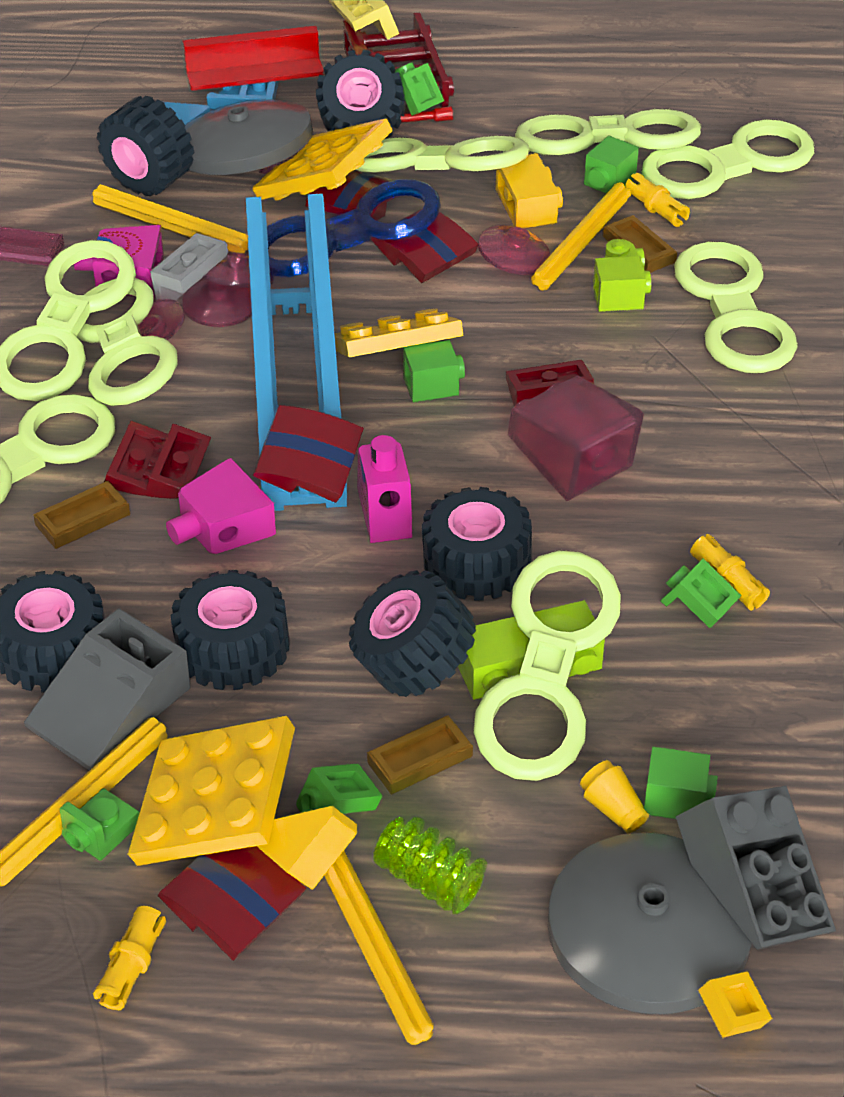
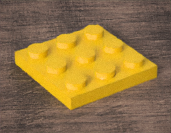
(324, 161)
(213, 791)

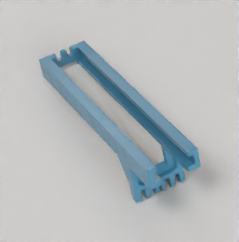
(319, 303)

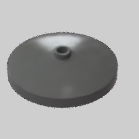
(248, 136)
(642, 925)

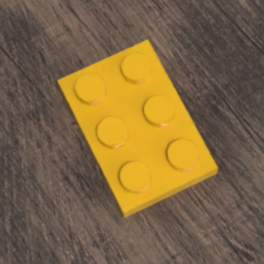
(396, 333)

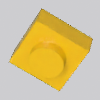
(735, 1004)

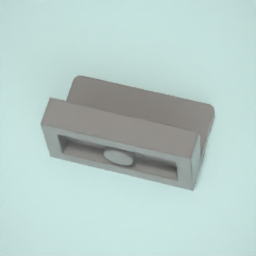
(187, 266)

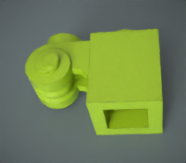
(621, 277)

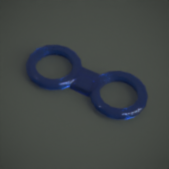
(358, 225)

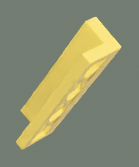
(364, 12)

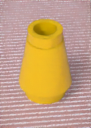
(614, 796)

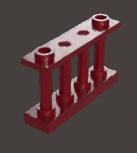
(424, 50)

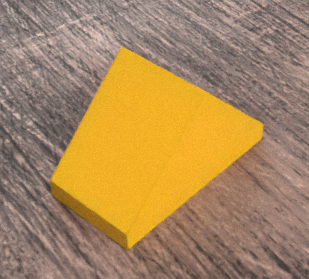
(309, 842)

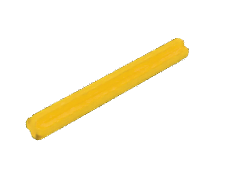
(167, 217)
(580, 236)
(104, 774)
(379, 952)

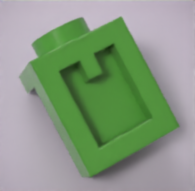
(419, 87)
(702, 592)
(339, 786)
(98, 824)

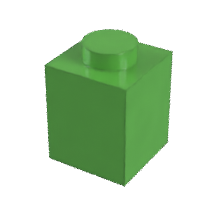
(610, 163)
(432, 370)
(677, 782)

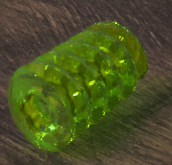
(428, 865)

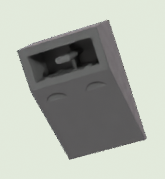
(109, 688)
(758, 865)

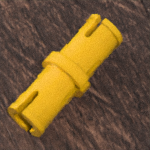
(658, 199)
(732, 569)
(129, 958)

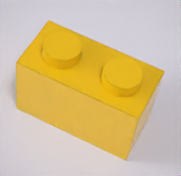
(529, 193)

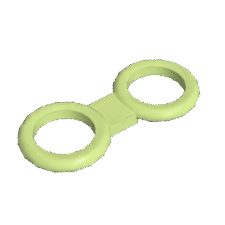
(613, 125)
(447, 156)
(730, 159)
(735, 307)
(64, 319)
(122, 341)
(28, 453)
(547, 665)

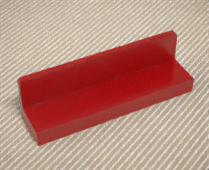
(252, 58)

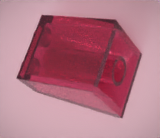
(576, 434)

